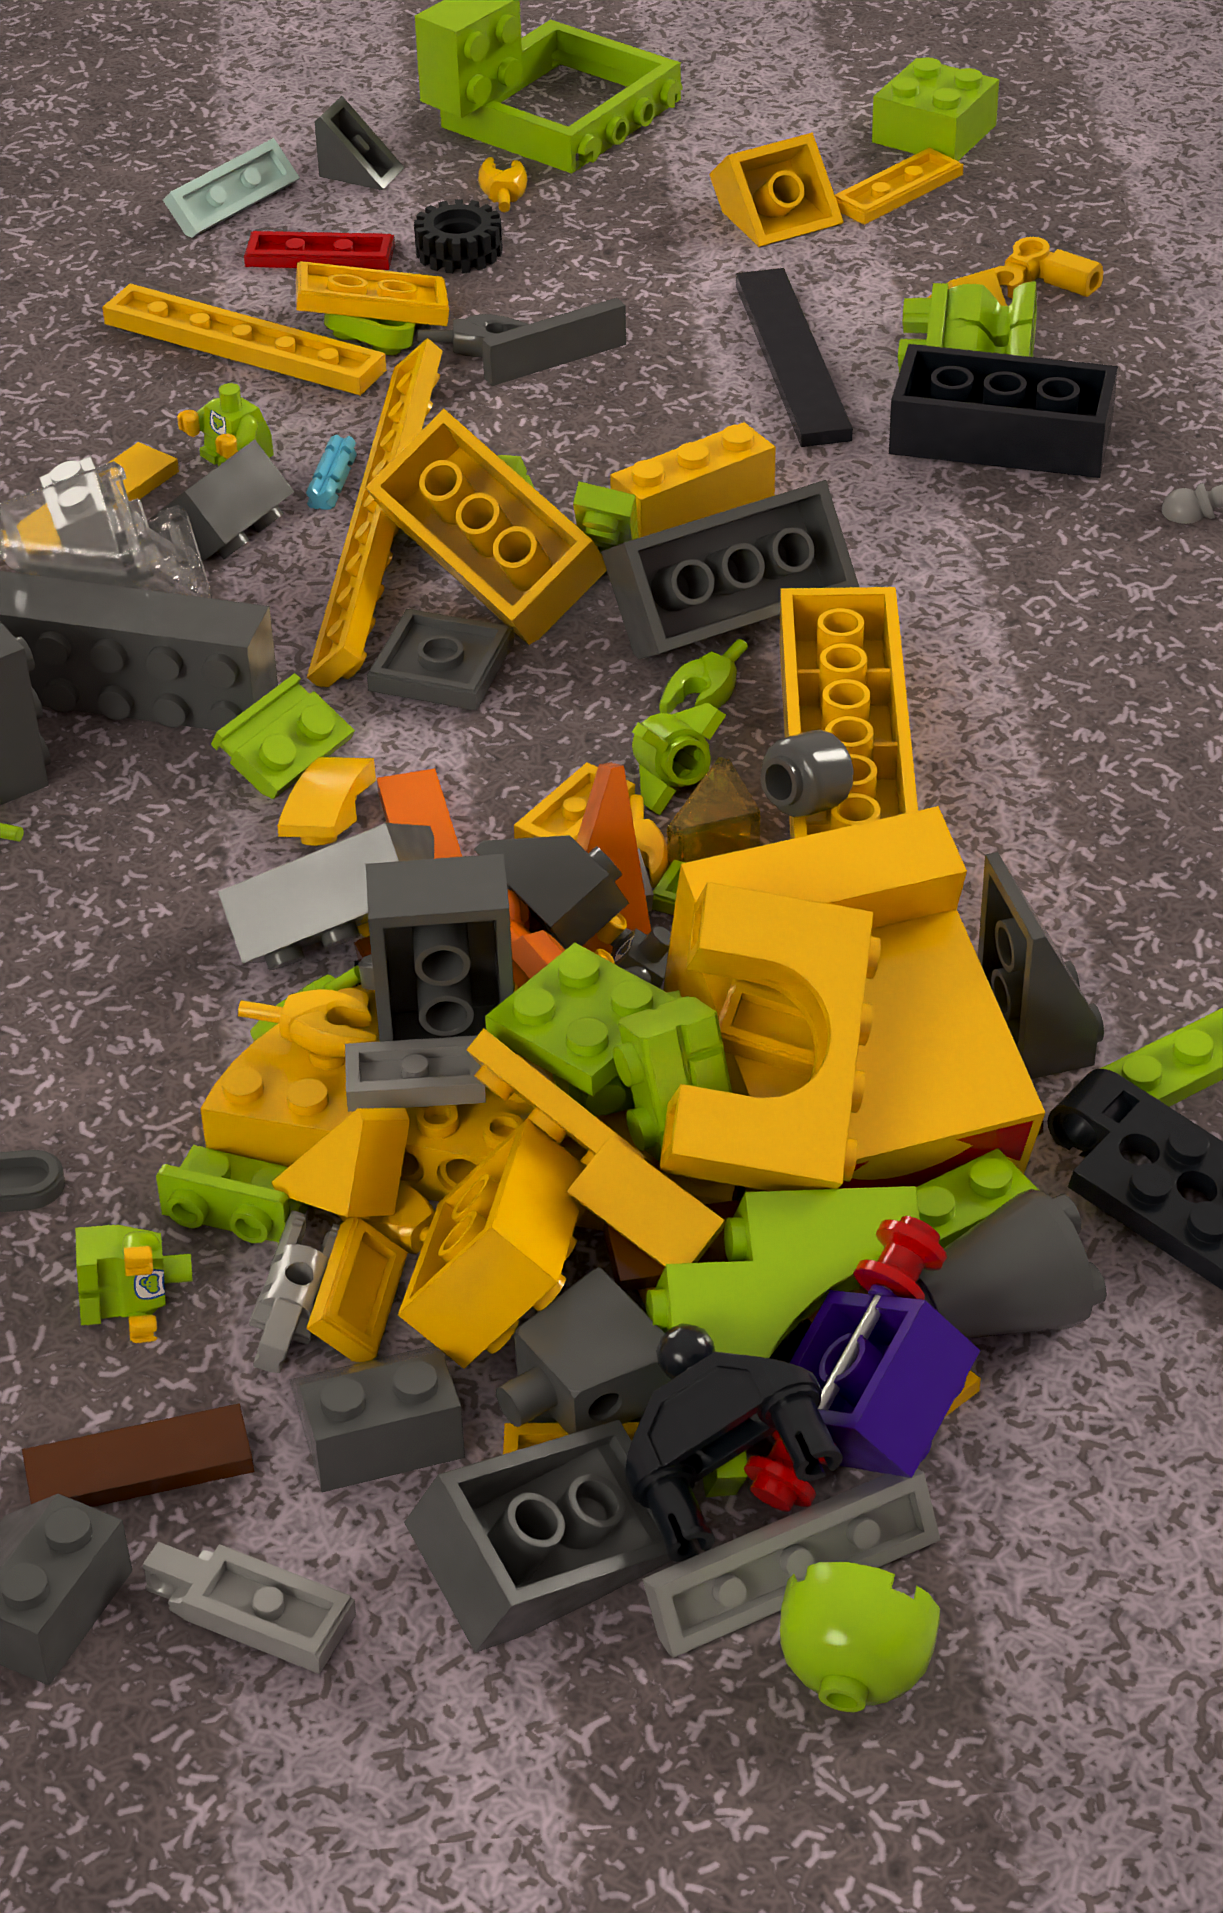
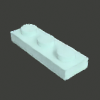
(230, 188)

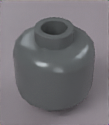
(807, 773)

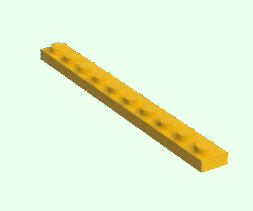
(370, 533)

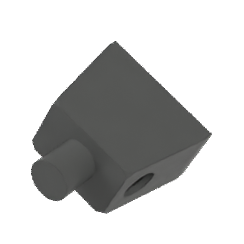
(584, 1359)

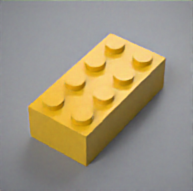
(488, 527)

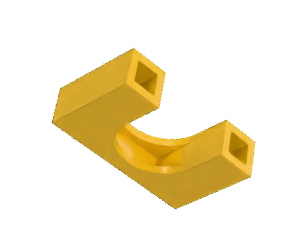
(821, 963)

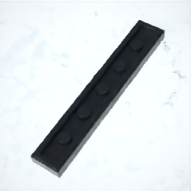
(793, 358)

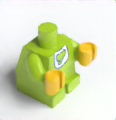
(227, 425)
(125, 1276)

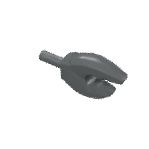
(468, 332)

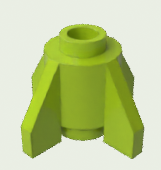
(673, 751)

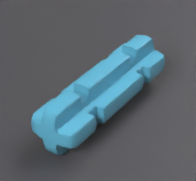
(331, 472)

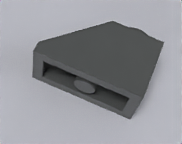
(561, 884)

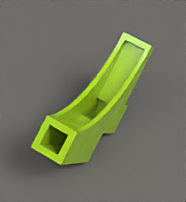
(786, 1260)

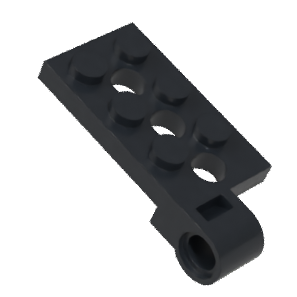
(1115, 1116)

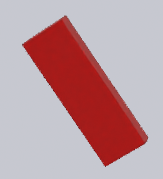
(287, 249)

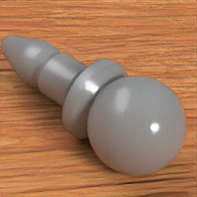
(1190, 506)

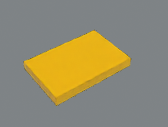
(371, 293)

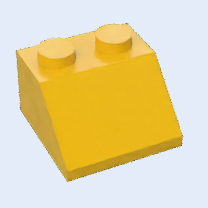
(777, 190)

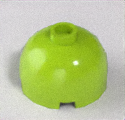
(856, 1634)

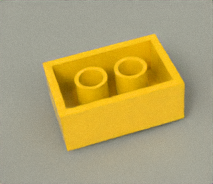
(495, 1247)

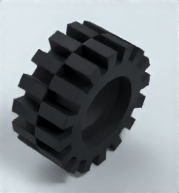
(458, 236)

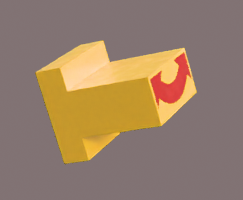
(938, 1050)

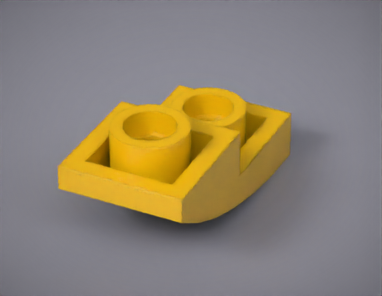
(325, 799)

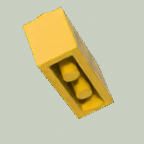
(700, 478)

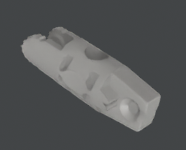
(289, 1293)

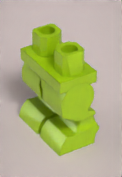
(972, 320)

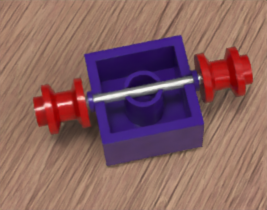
(882, 1368)

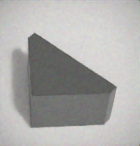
(351, 150)

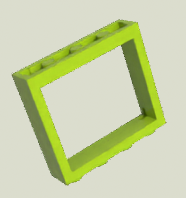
(651, 88)

